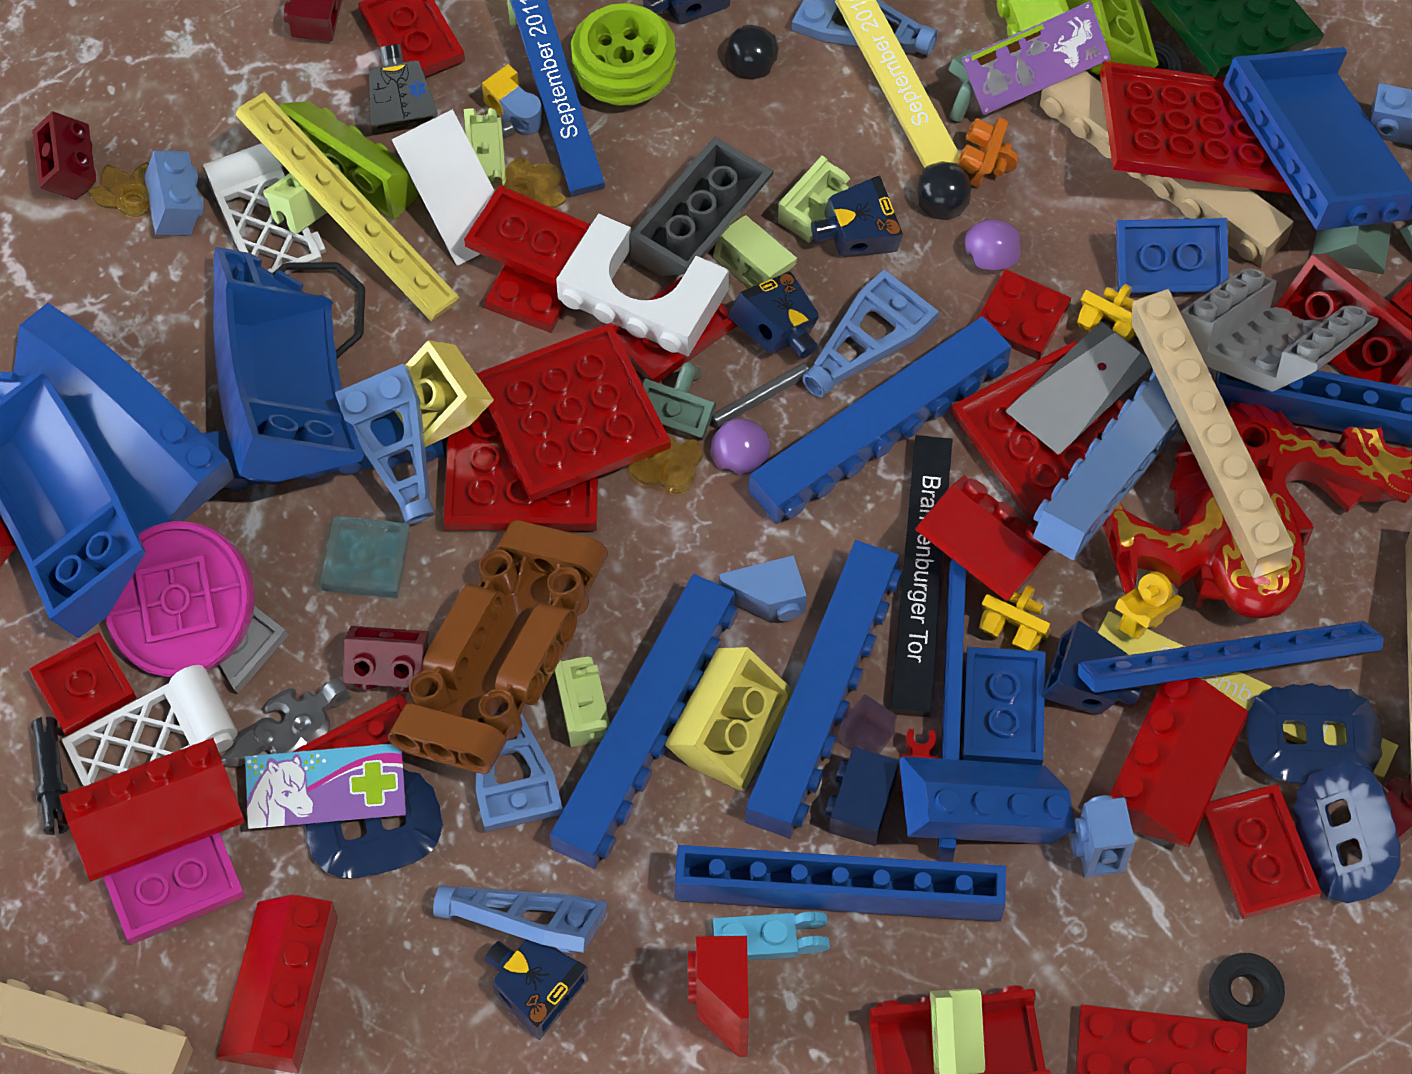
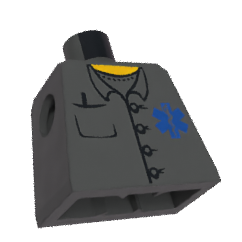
(398, 92)

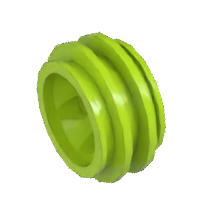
(618, 38)

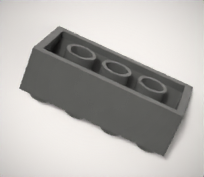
(697, 209)

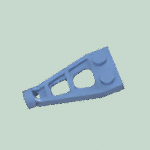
(817, 20)
(891, 301)
(373, 399)
(522, 799)
(568, 931)

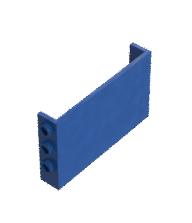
(1320, 138)

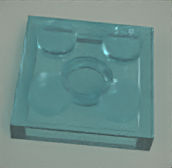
(365, 556)

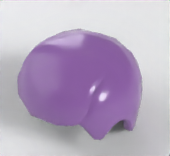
(993, 244)
(740, 446)

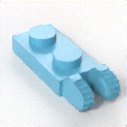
(775, 934)

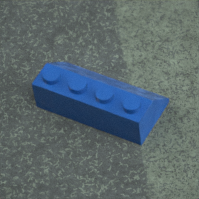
(984, 801)

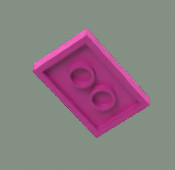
(173, 888)

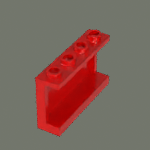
(1010, 1031)

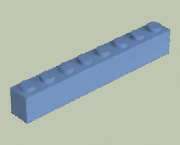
(1107, 472)

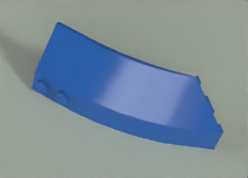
(277, 373)
(143, 440)
(62, 506)

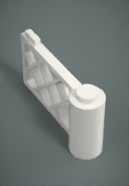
(238, 177)
(192, 702)

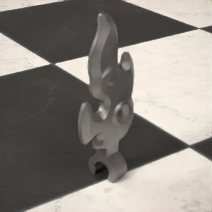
(303, 723)

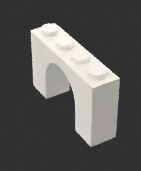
(670, 321)

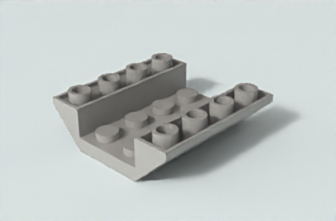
(1266, 344)

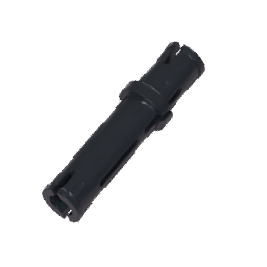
(49, 775)

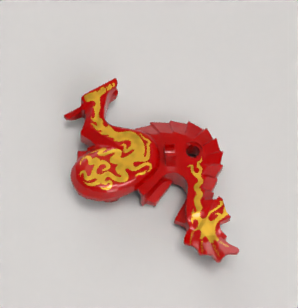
(1204, 546)

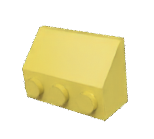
(731, 717)

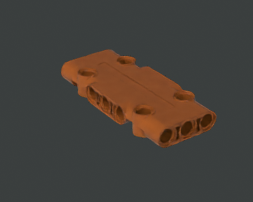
(498, 646)

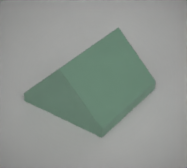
(1356, 246)

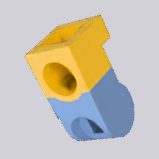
(512, 102)

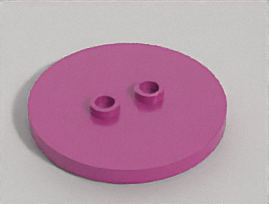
(184, 600)

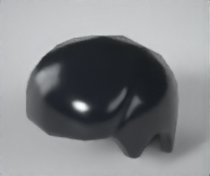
(751, 51)
(944, 190)

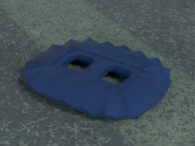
(1313, 707)
(1369, 824)
(381, 848)

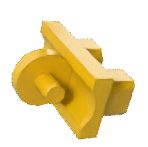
(1097, 308)
(1147, 604)
(1030, 629)

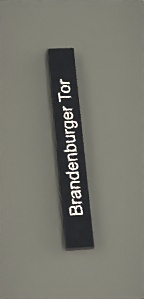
(920, 582)

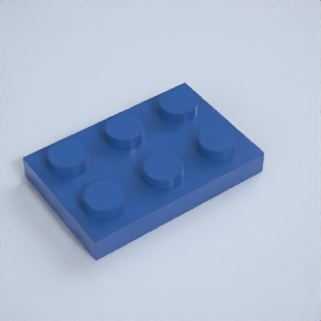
(1172, 255)
(1004, 706)

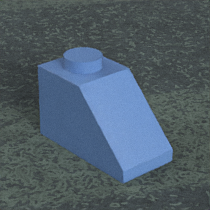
(768, 589)

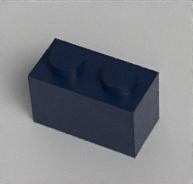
(863, 795)

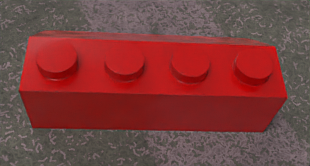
(1378, 355)
(1178, 759)
(151, 809)
(279, 983)

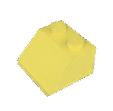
(447, 390)

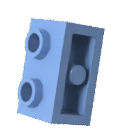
(1392, 113)
(173, 192)
(1103, 836)

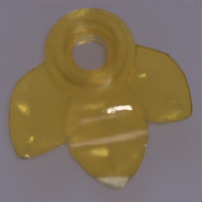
(535, 181)
(123, 191)
(670, 468)

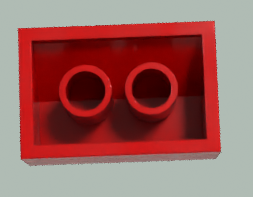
(984, 537)
(721, 988)

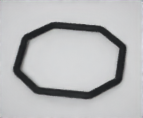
(354, 281)

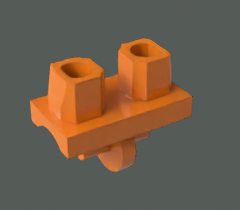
(990, 154)

